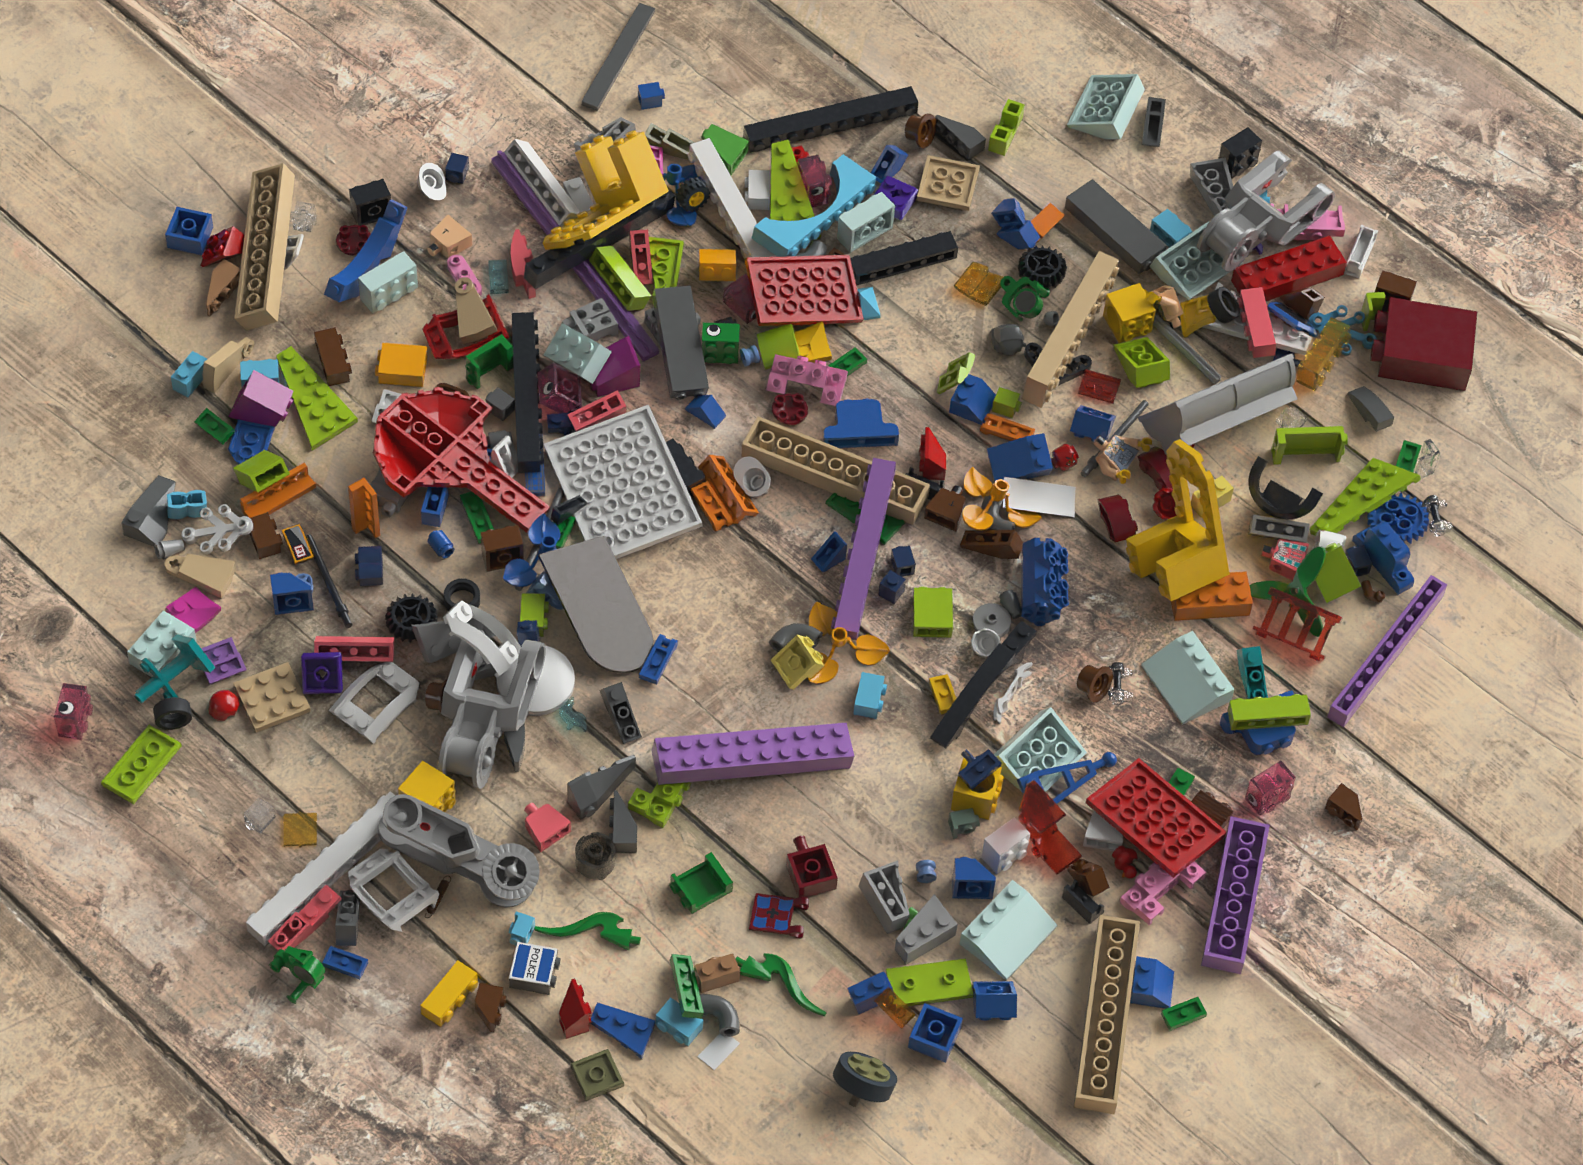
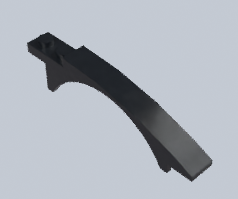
(1001, 658)

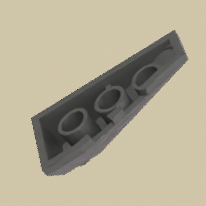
(590, 790)

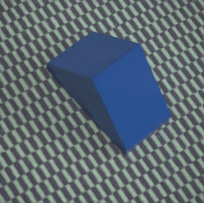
(707, 410)
(830, 553)

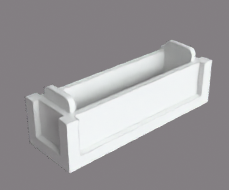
(1360, 251)

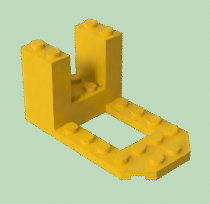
(621, 179)
(1180, 548)

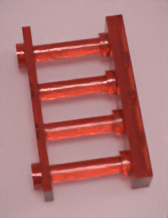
(1312, 613)

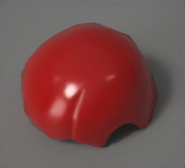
(223, 704)

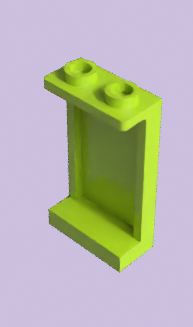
(1309, 441)

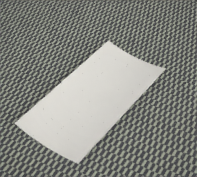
(1041, 497)

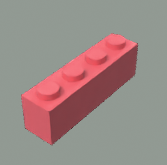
(1257, 322)
(357, 648)

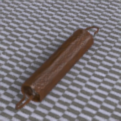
(441, 889)

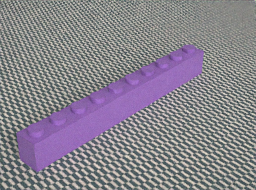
(865, 546)
(1387, 651)

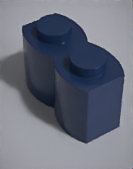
(370, 566)

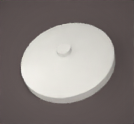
(553, 687)

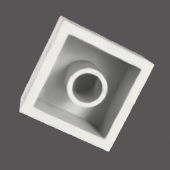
(1005, 846)

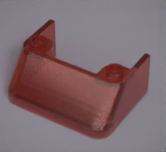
(1039, 817)

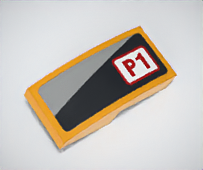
(297, 544)

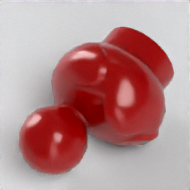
(1123, 859)

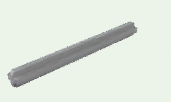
(1186, 349)

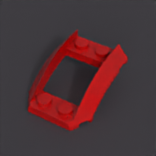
(438, 340)

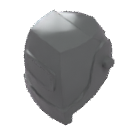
(1007, 339)

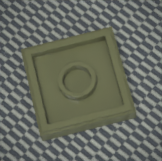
(597, 1074)

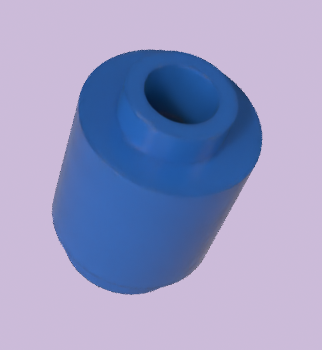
(440, 544)

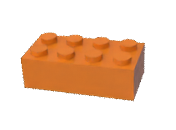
(1219, 599)

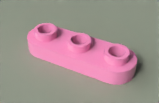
(460, 268)

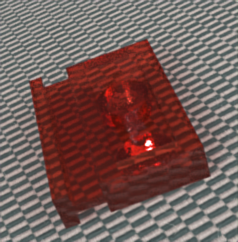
(1099, 386)

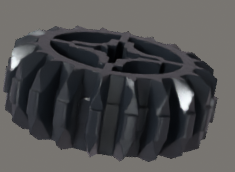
(1040, 262)
(410, 612)

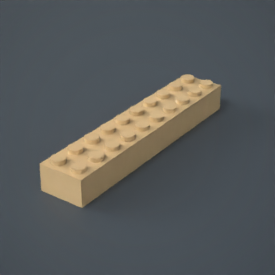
(264, 247)
(1070, 330)
(828, 467)
(1106, 1015)

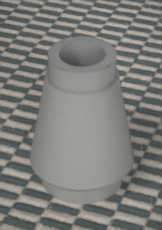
(168, 548)

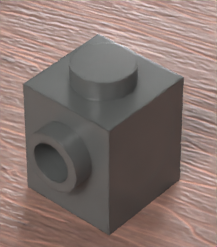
(501, 402)

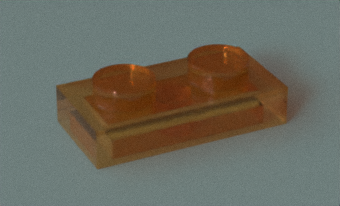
(894, 1007)

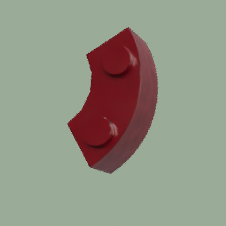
(1154, 464)
(1117, 518)

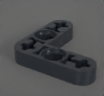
(1030, 356)

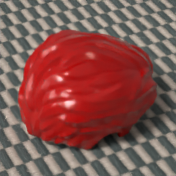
(1164, 504)

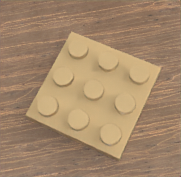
(948, 183)
(272, 697)

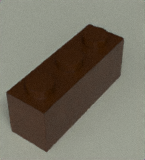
(332, 356)

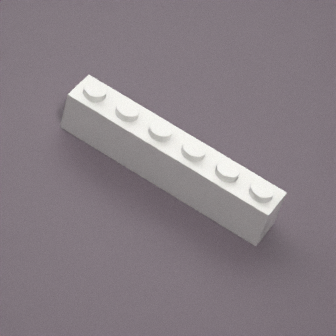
(541, 181)

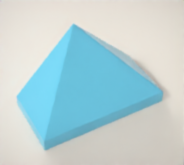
(868, 303)

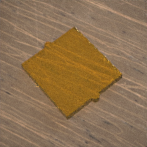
(300, 829)

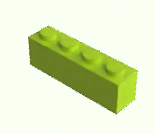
(620, 278)
(1269, 712)

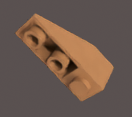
(223, 282)

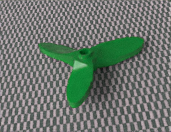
(1304, 577)

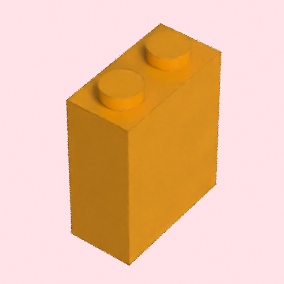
(717, 265)
(401, 364)

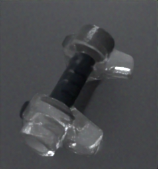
(1436, 525)
(1117, 694)

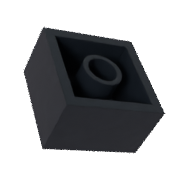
(1241, 151)
(369, 201)

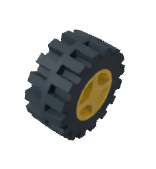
(692, 194)

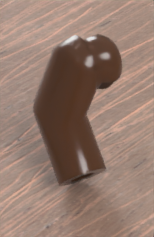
(1376, 597)

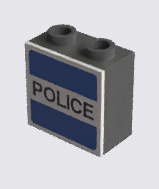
(534, 968)

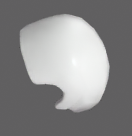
(984, 642)

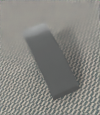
(1153, 122)
(1371, 408)
(516, 746)

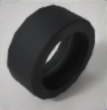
(1223, 305)
(461, 584)
(163, 713)

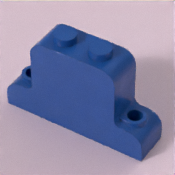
(860, 425)
(1387, 554)
(1263, 739)

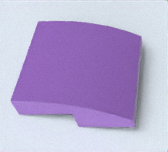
(225, 659)

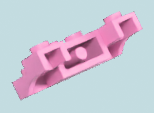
(1328, 224)
(808, 373)
(1152, 885)

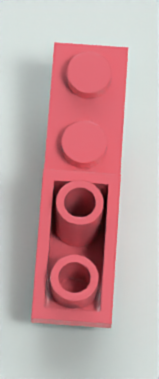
(519, 257)
(305, 922)

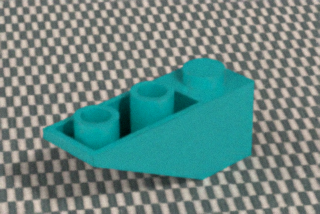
(1252, 672)

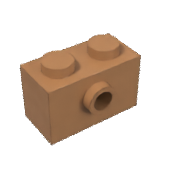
(717, 972)

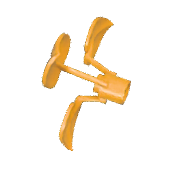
(977, 518)
(869, 648)

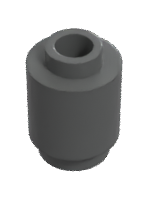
(495, 437)

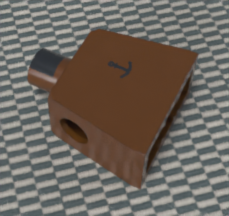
(946, 508)

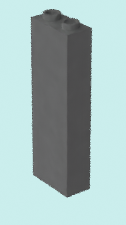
(1115, 226)
(680, 342)

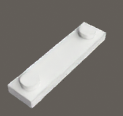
(578, 194)

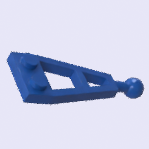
(1108, 760)

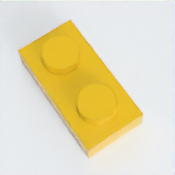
(942, 692)

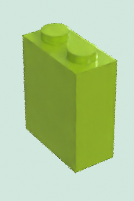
(261, 471)
(1336, 574)
(932, 612)

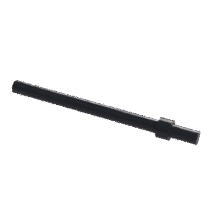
(341, 609)

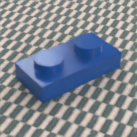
(345, 962)

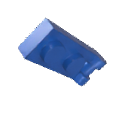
(658, 659)

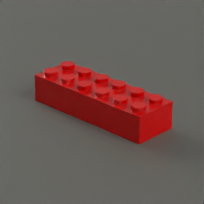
(1292, 269)

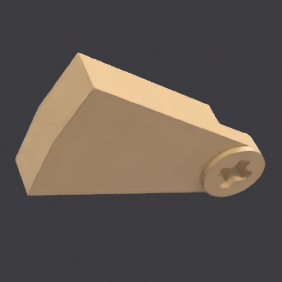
(473, 315)
(223, 363)
(204, 572)

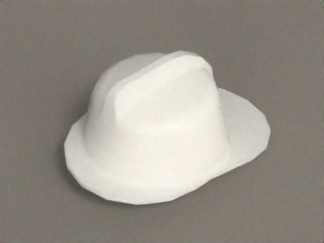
(432, 181)
(752, 476)

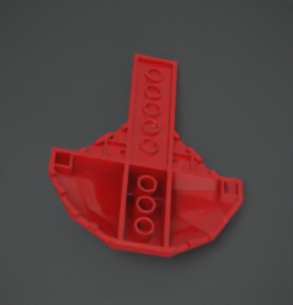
(441, 442)

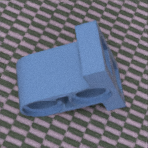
(543, 586)

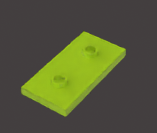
(141, 764)
(931, 982)

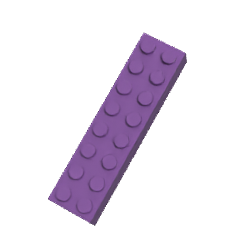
(1235, 895)

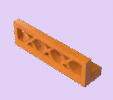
(726, 487)
(278, 494)
(364, 507)

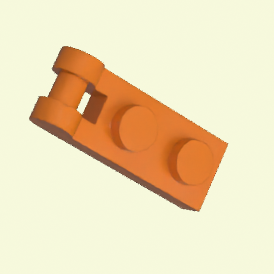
(1005, 428)
(711, 506)

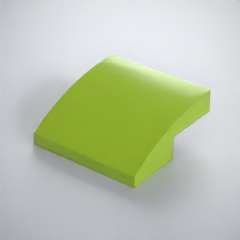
(779, 342)
(956, 372)

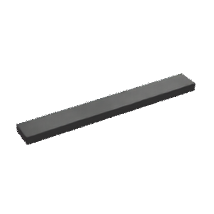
(618, 56)

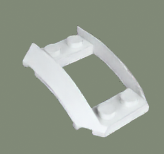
(501, 657)
(361, 721)
(406, 908)

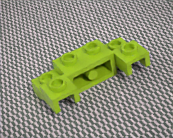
(660, 803)

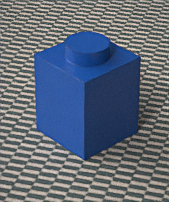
(650, 95)

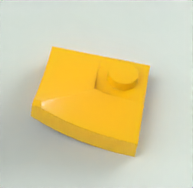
(1195, 315)
(813, 343)

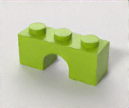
(1004, 132)

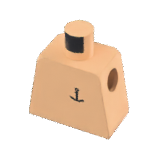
(449, 238)

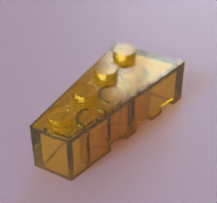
(1322, 354)

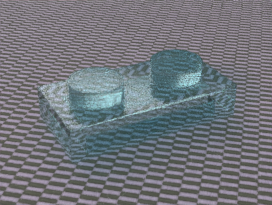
(498, 276)

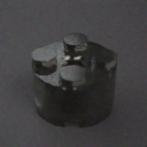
(595, 856)

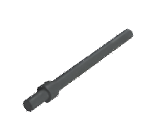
(1092, 463)

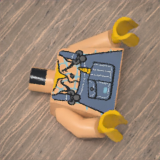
(1166, 304)
(1118, 454)

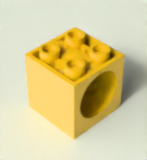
(1129, 313)
(430, 787)
(982, 803)

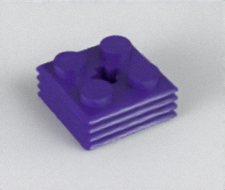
(900, 194)
(315, 684)

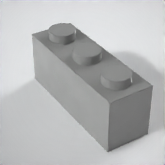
(1278, 528)

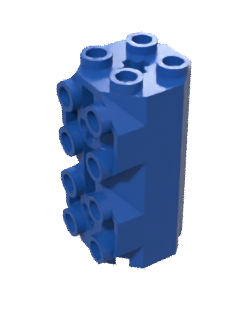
(1041, 582)

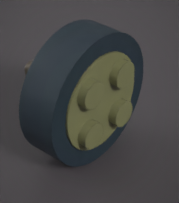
(864, 1077)

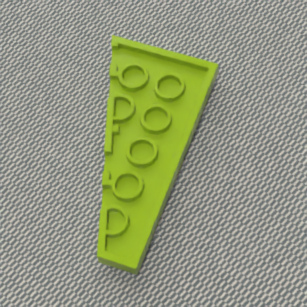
(788, 193)
(316, 404)
(1364, 494)

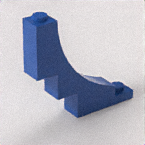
(377, 247)

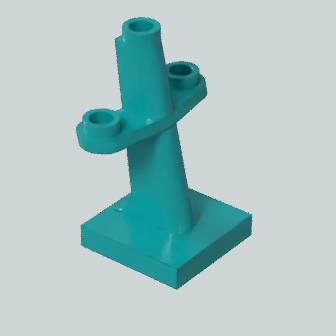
(189, 655)

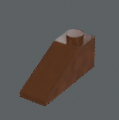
(995, 543)

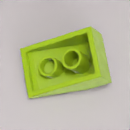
(1143, 362)

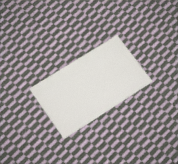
(718, 1050)

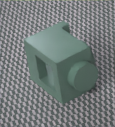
(963, 822)

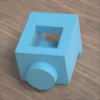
(522, 928)

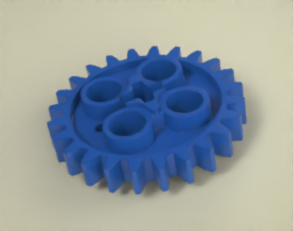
(1403, 516)

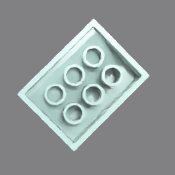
(1107, 105)
(1189, 268)
(1188, 678)
(1039, 746)
(1008, 930)

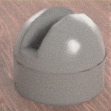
(1051, 318)

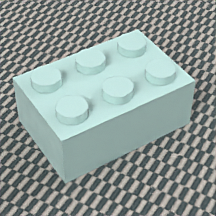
(865, 222)
(388, 282)
(577, 353)
(157, 644)

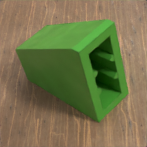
(728, 145)

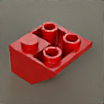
(222, 246)
(932, 457)
(574, 1012)

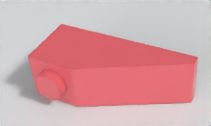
(641, 255)
(598, 411)

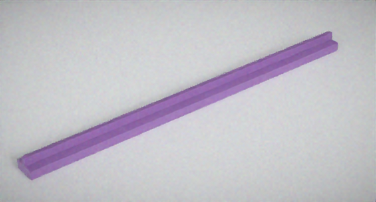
(587, 273)

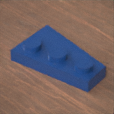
(627, 1028)

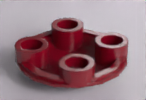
(352, 238)
(790, 408)

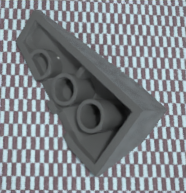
(148, 516)

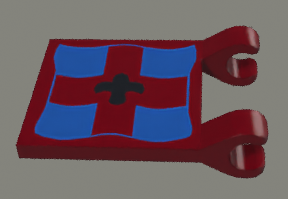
(775, 914)

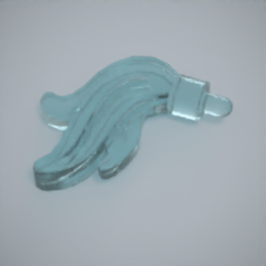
(572, 718)

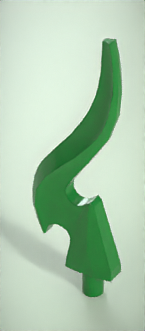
(607, 920)
(776, 964)

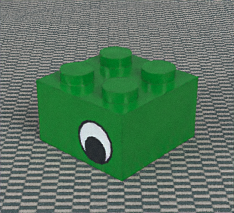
(720, 342)

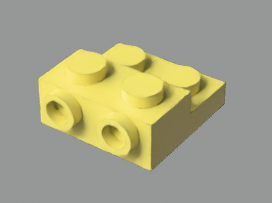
(797, 661)

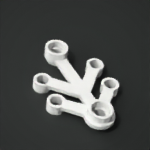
(218, 530)

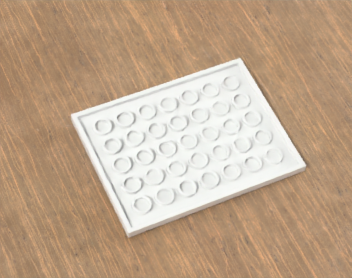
(627, 482)

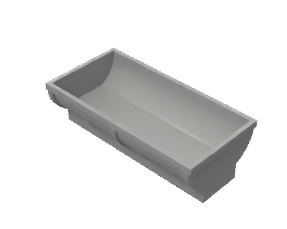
(1223, 404)

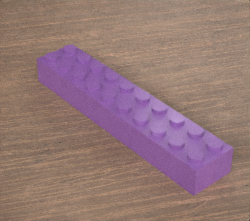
(752, 753)

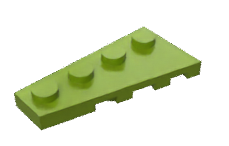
(665, 261)

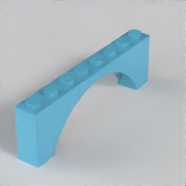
(789, 237)

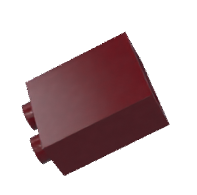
(1425, 343)

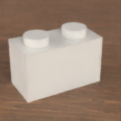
(758, 189)

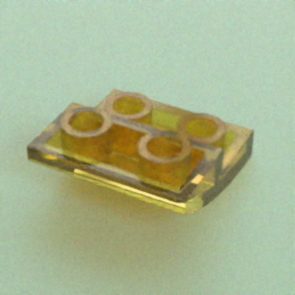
(978, 283)

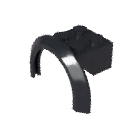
(1277, 499)

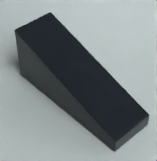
(566, 509)

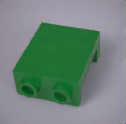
(487, 358)
(701, 884)

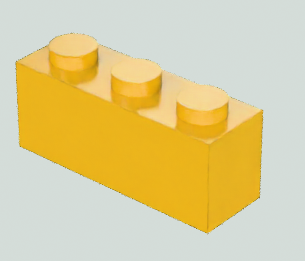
(449, 994)

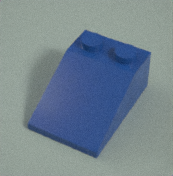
(1021, 458)

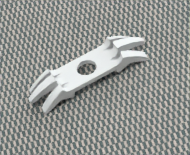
(1001, 704)

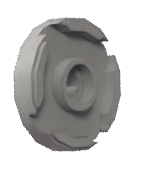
(989, 611)

